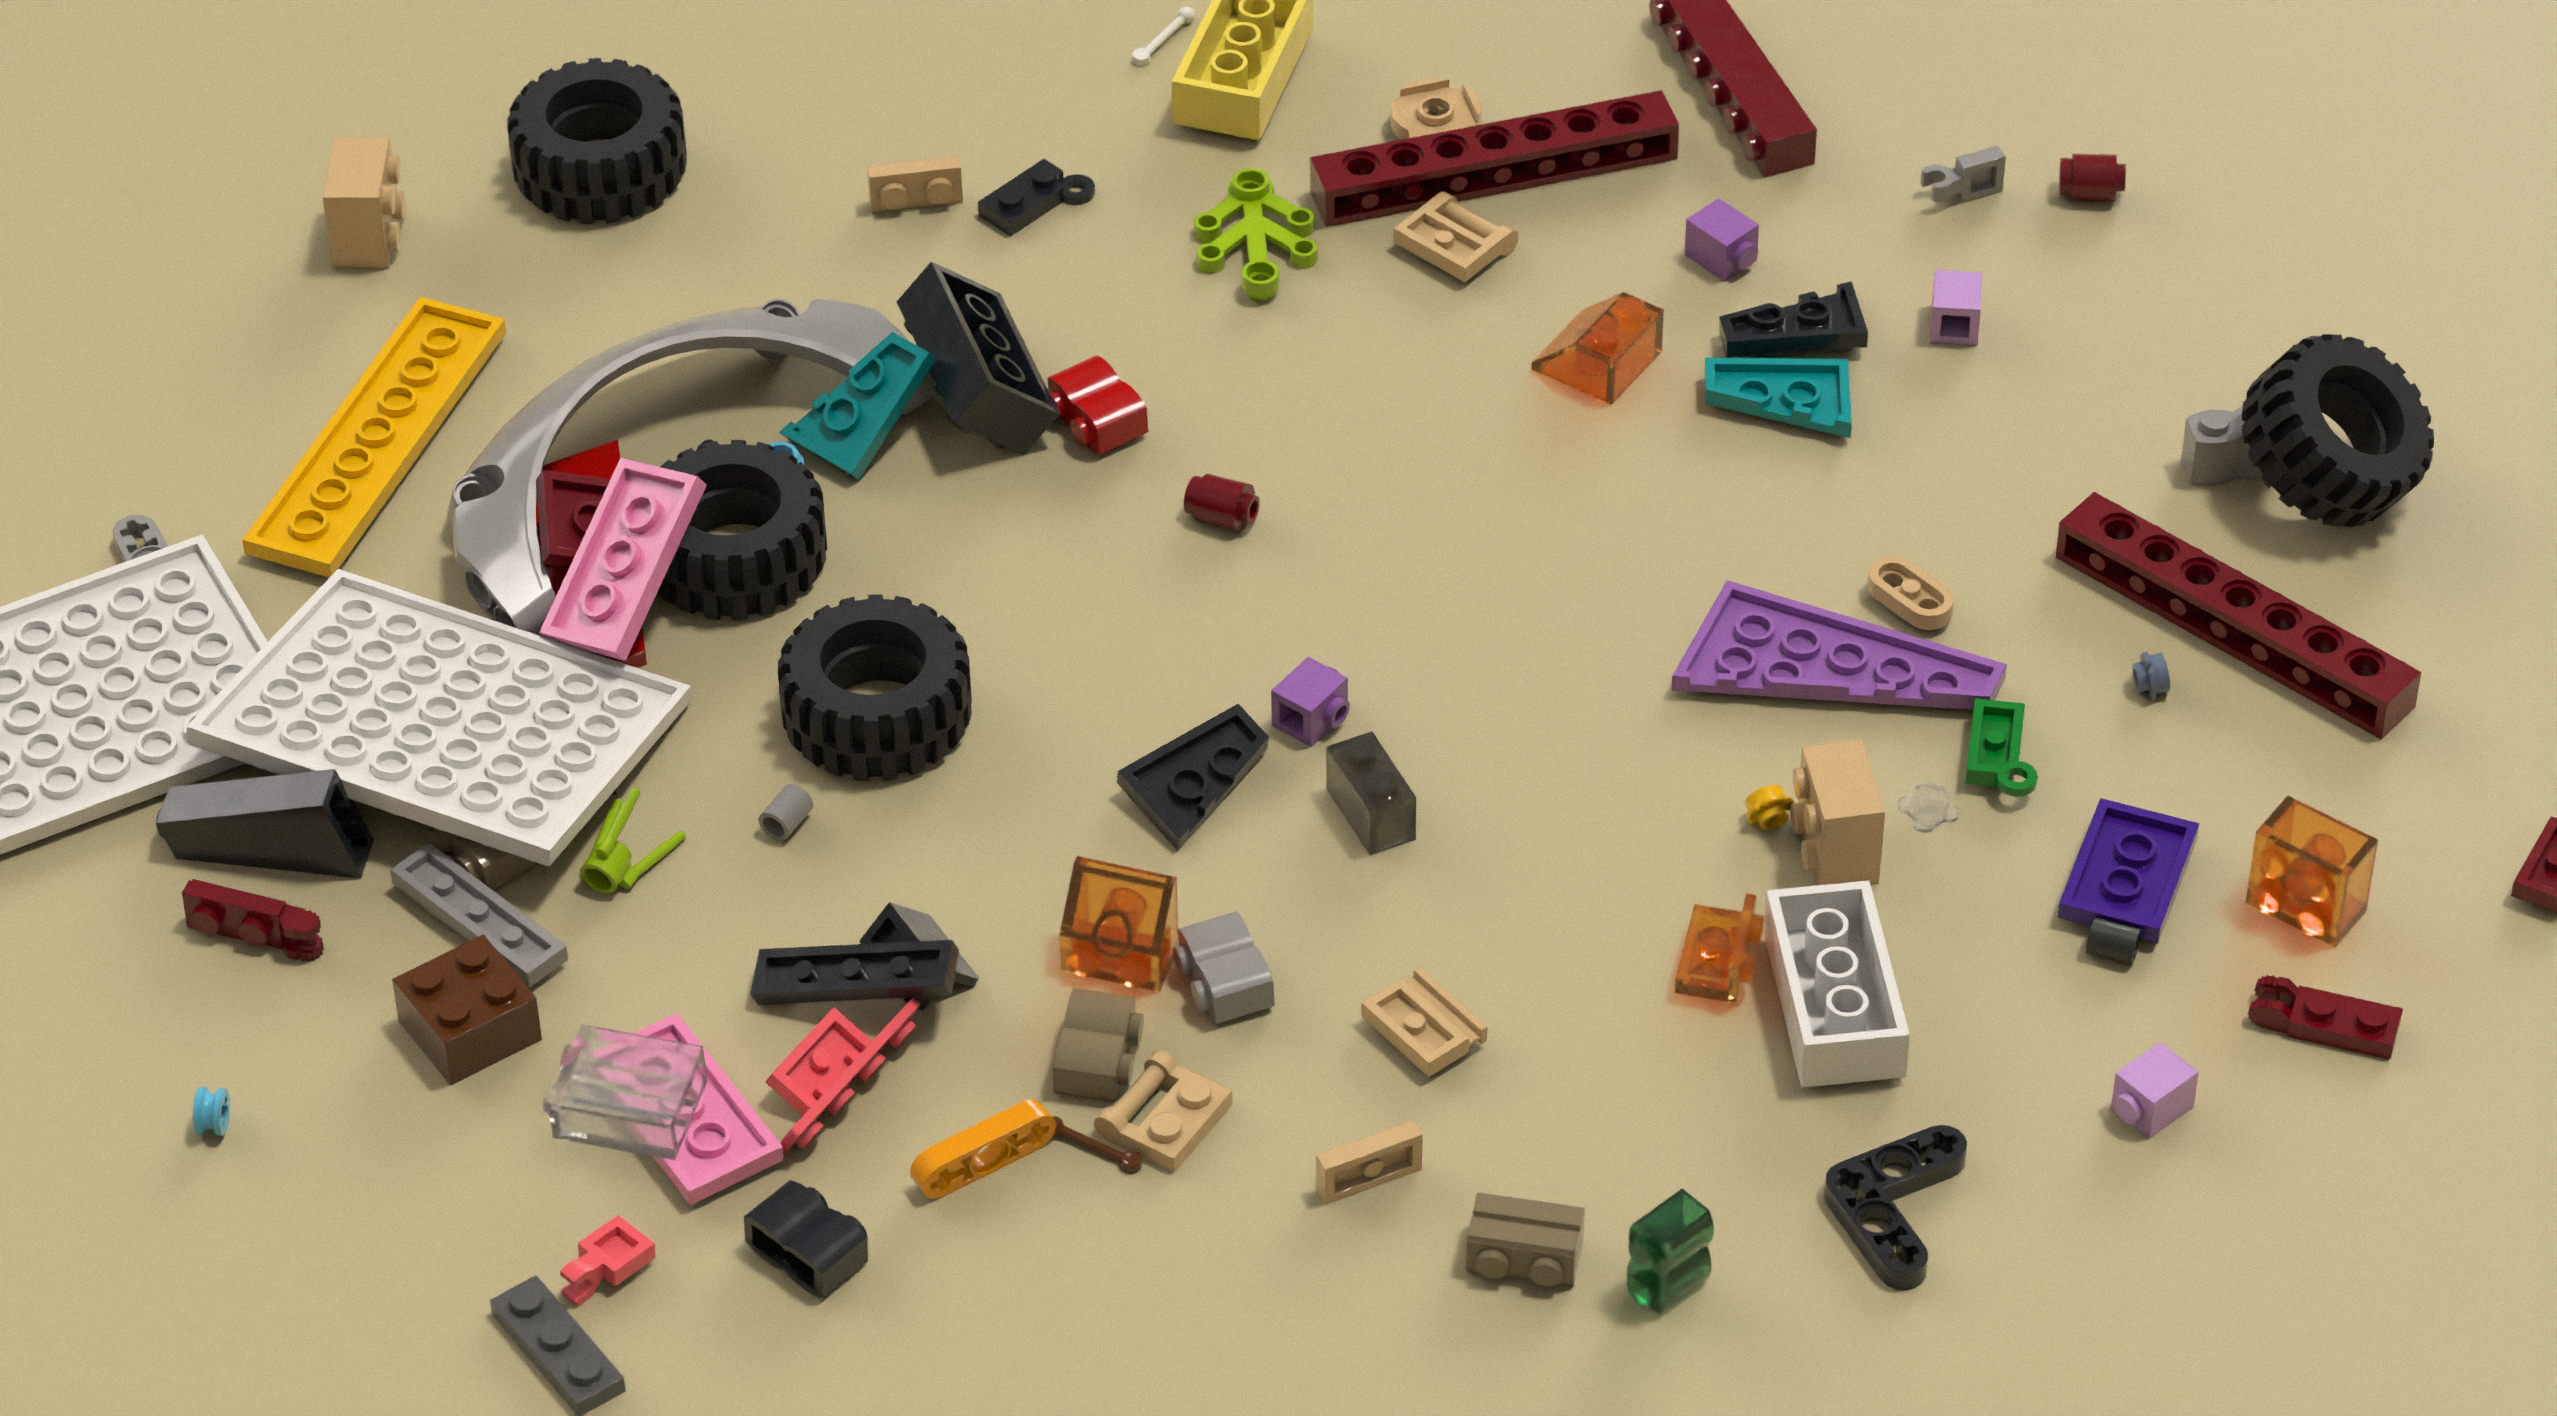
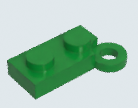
(1996, 748)

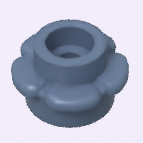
(2151, 674)

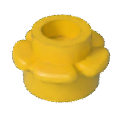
(1768, 807)

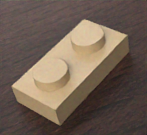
(915, 184)
(1368, 1162)

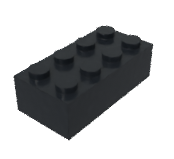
(980, 359)

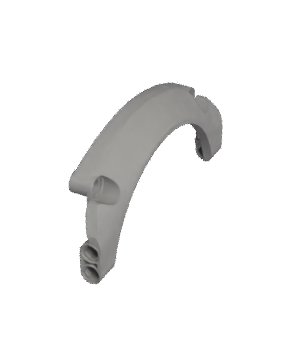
(497, 496)

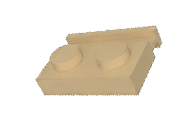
(1423, 1021)

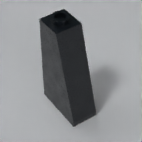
(268, 823)

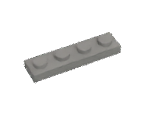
(477, 910)

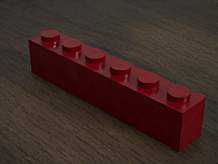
(1739, 82)

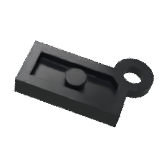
(1032, 196)

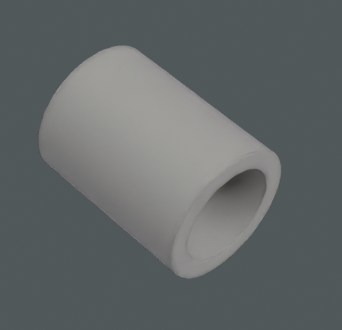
(785, 812)

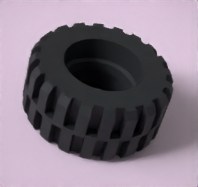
(605, 177)
(2308, 459)
(752, 568)
(875, 731)

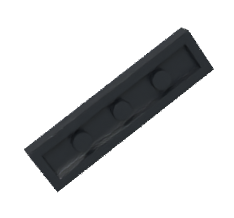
(855, 972)

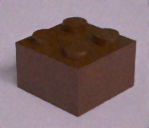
(467, 1009)

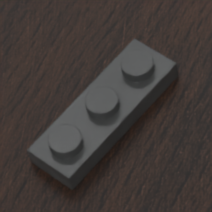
(557, 1346)

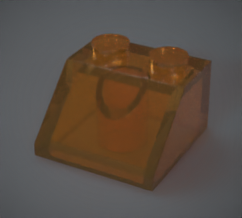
(1605, 347)
(1119, 924)

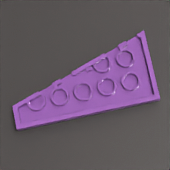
(1796, 650)

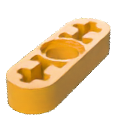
(954, 1160)

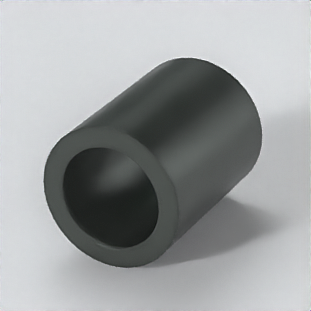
(2113, 941)

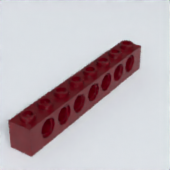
(1494, 157)
(2238, 615)

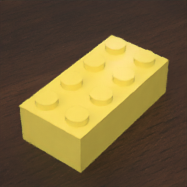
(1240, 64)

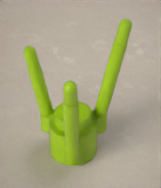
(610, 859)

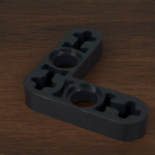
(1879, 1191)

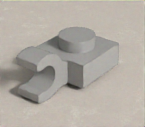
(1972, 178)

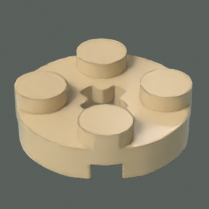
(1429, 95)

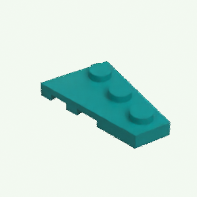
(1783, 390)
(862, 410)

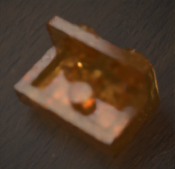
(1718, 952)

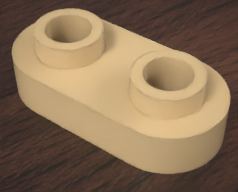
(1910, 593)

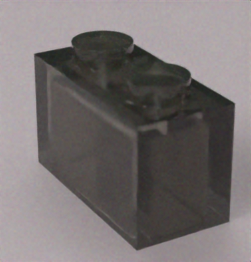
(1371, 793)

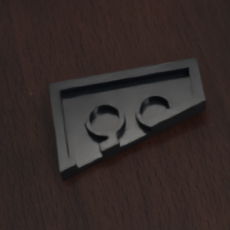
(1810, 325)
(1194, 772)

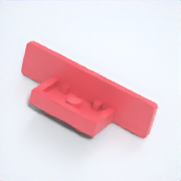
(825, 1064)

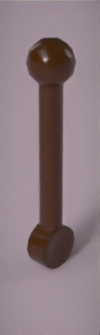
(1130, 1161)

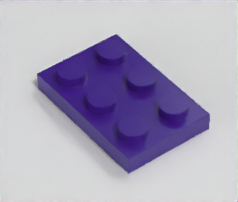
(2129, 868)

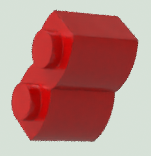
(1098, 405)

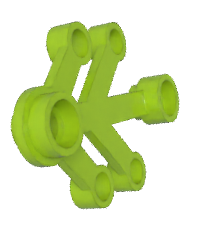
(1252, 192)

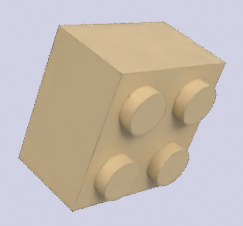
(363, 202)
(1838, 813)

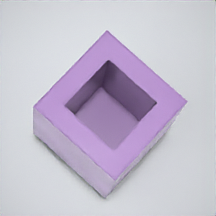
(1956, 307)
(2154, 1090)

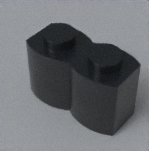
(806, 1238)

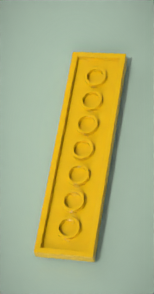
(374, 437)

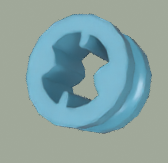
(211, 1111)

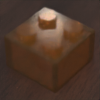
(2311, 871)

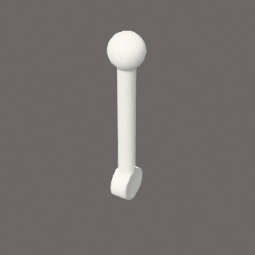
(1141, 56)

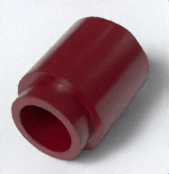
(2091, 177)
(1221, 501)

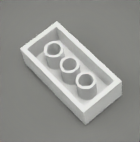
(1836, 984)

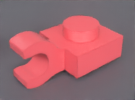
(607, 1253)

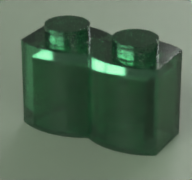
(1669, 1251)

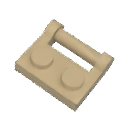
(1453, 237)
(1177, 1120)

